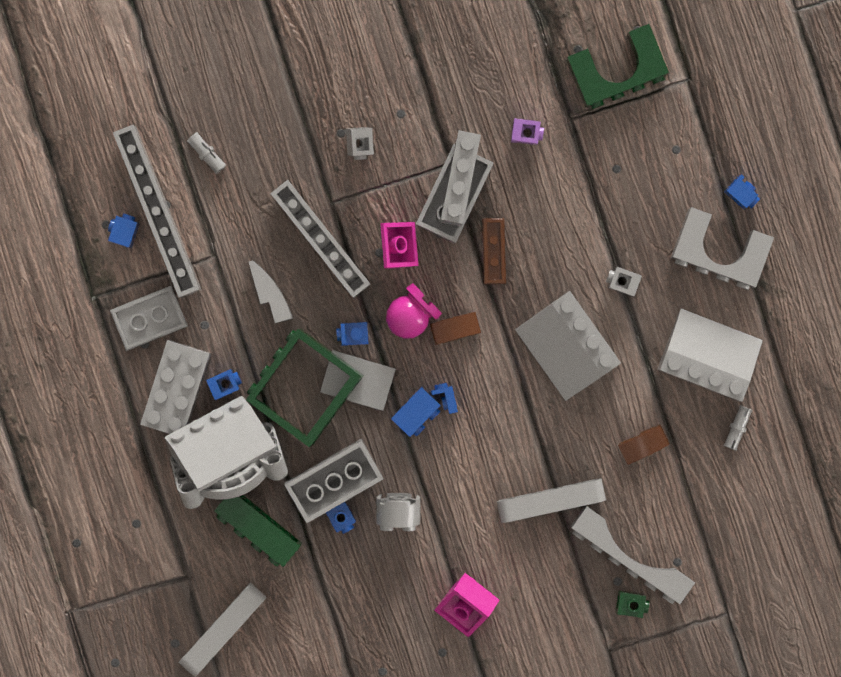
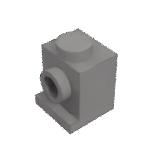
(365, 136)
(632, 281)

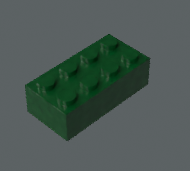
(259, 528)

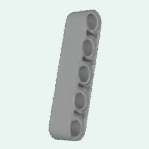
(551, 500)
(222, 629)

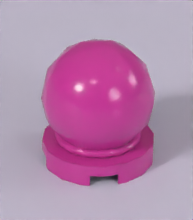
(410, 314)

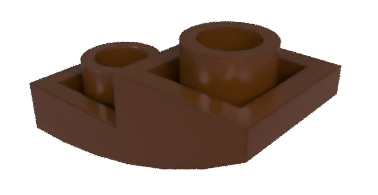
(455, 328)
(644, 444)

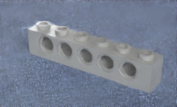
(320, 238)

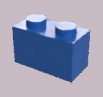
(416, 412)

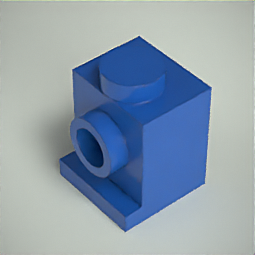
(742, 193)
(216, 387)
(347, 524)

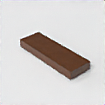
(494, 251)

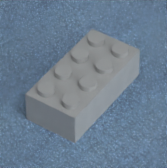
(432, 211)
(175, 387)

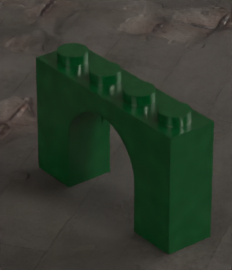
(649, 67)

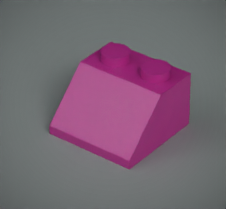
(399, 245)
(467, 605)

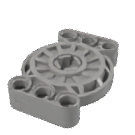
(238, 483)

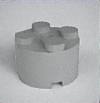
(398, 511)

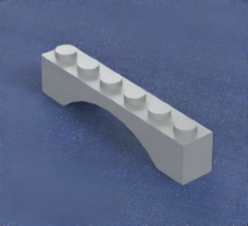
(668, 580)

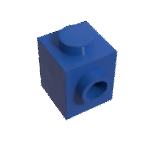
(123, 230)

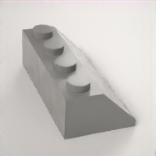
(333, 480)

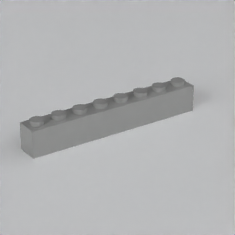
(157, 211)

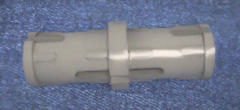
(206, 153)
(738, 427)

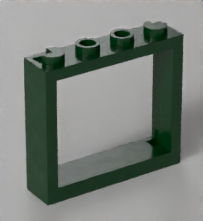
(267, 373)

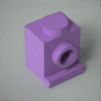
(520, 125)

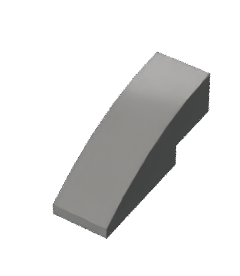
(270, 293)

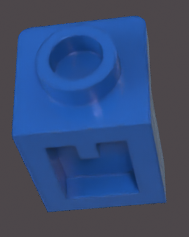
(353, 333)
(448, 401)

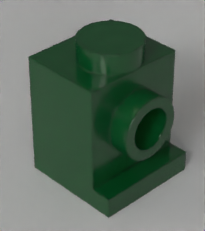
(626, 598)

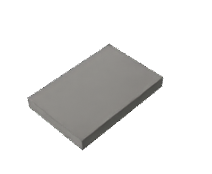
(148, 318)
(371, 389)

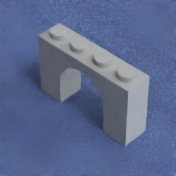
(460, 178)
(690, 251)

